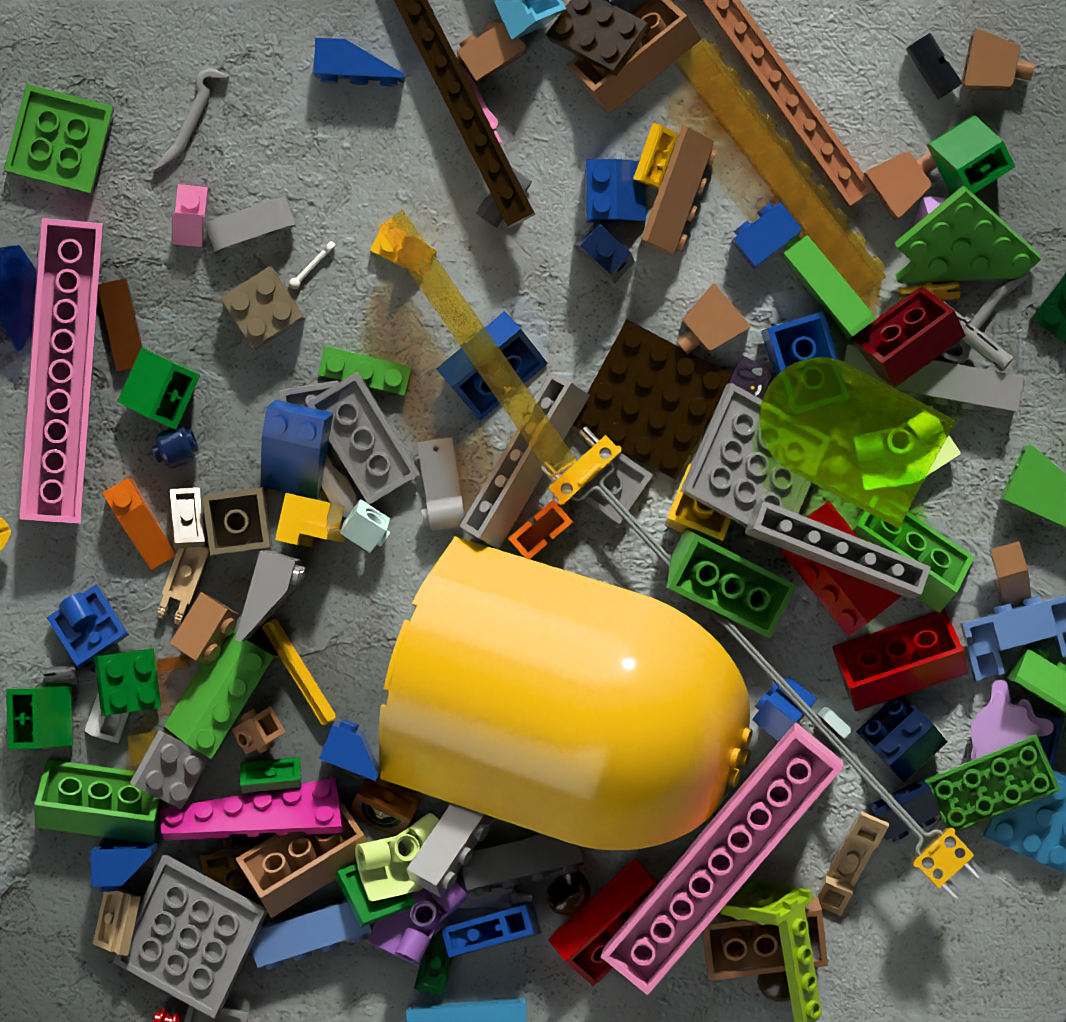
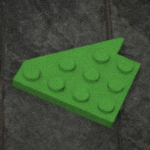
(963, 243)

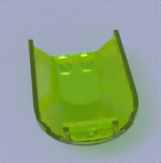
(852, 434)

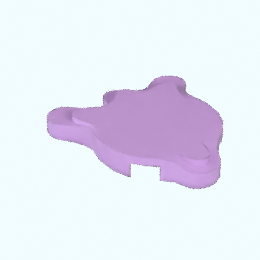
(1004, 722)

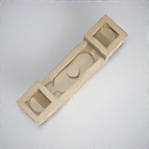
(850, 862)

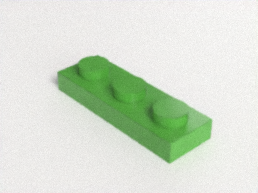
(375, 372)

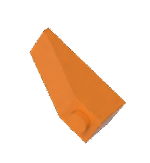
(139, 523)

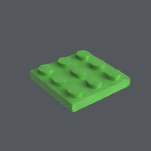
(59, 139)

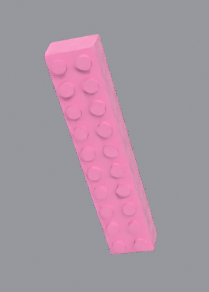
(60, 371)
(722, 858)

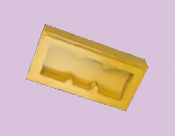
(655, 156)

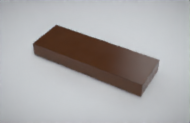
(120, 322)

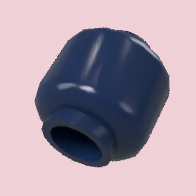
(175, 447)

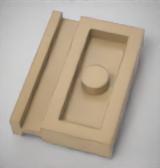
(116, 921)

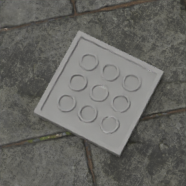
(735, 466)
(191, 936)

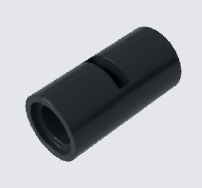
(933, 66)

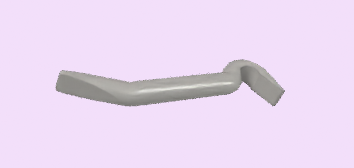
(192, 118)
(981, 316)

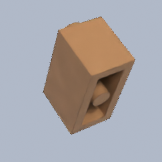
(490, 51)
(205, 629)

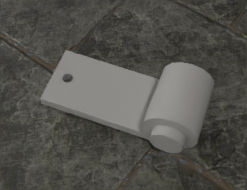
(440, 484)

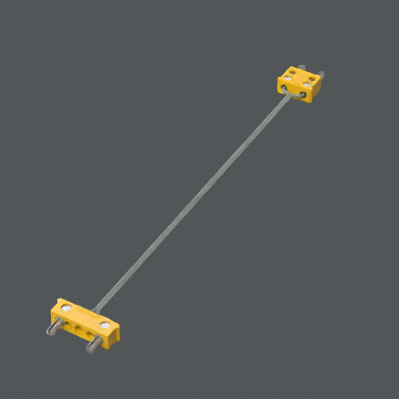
(941, 851)

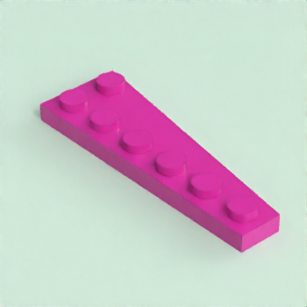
(308, 809)

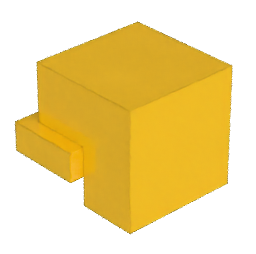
(309, 518)

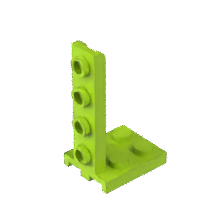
(784, 907)

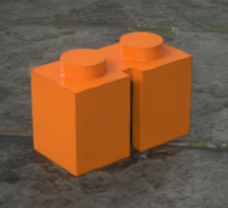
(549, 521)

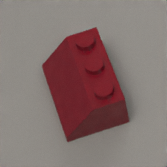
(909, 336)

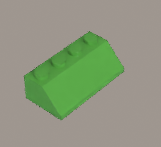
(923, 544)
(728, 583)
(1040, 677)
(219, 695)
(95, 802)

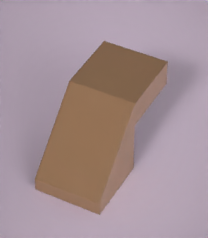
(1011, 573)

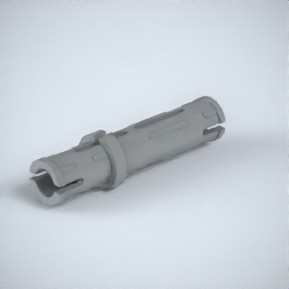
(983, 344)

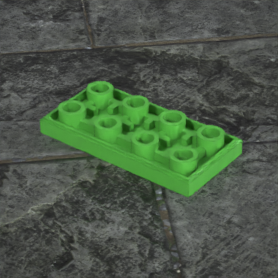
(993, 784)

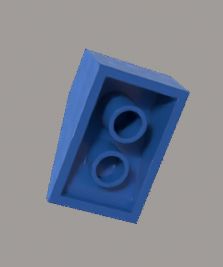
(294, 448)

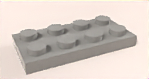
(365, 439)

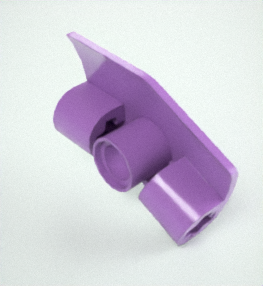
(405, 934)

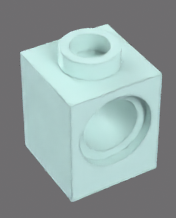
(366, 526)

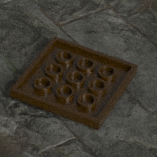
(652, 399)

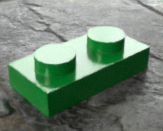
(270, 775)

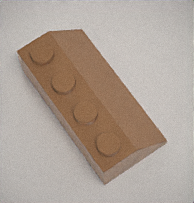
(667, 40)
(677, 191)
(298, 864)
(748, 948)

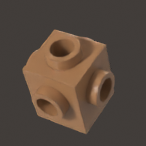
(258, 730)

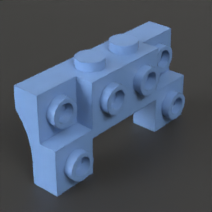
(1011, 628)

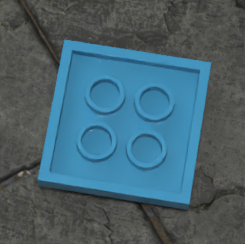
(1035, 828)

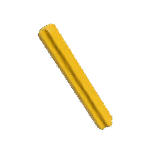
(298, 671)

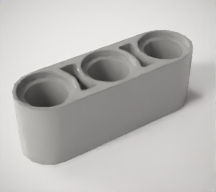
(250, 224)

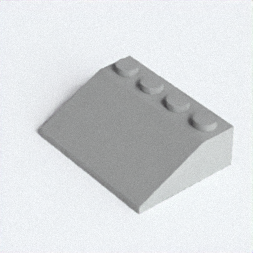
(272, 583)

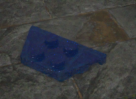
(16, 294)

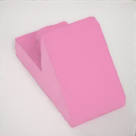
(189, 216)

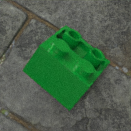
(970, 156)
(158, 388)
(39, 717)

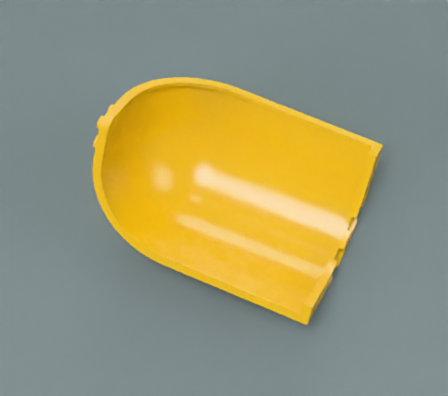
(561, 703)

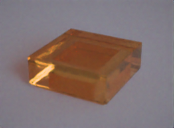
(173, 663)

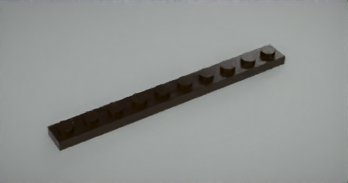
(466, 111)

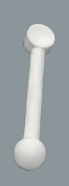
(294, 283)

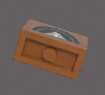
(384, 806)

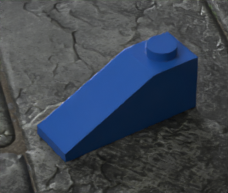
(491, 930)

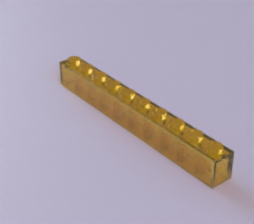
(778, 166)
(477, 344)

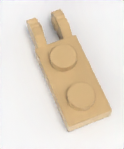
(183, 580)

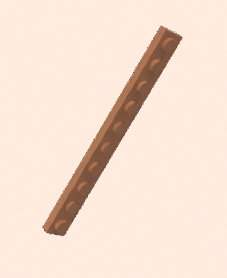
(790, 99)

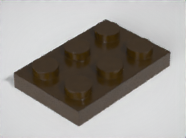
(599, 33)

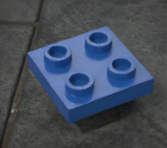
(87, 625)

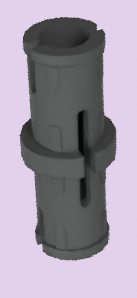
(69, 674)

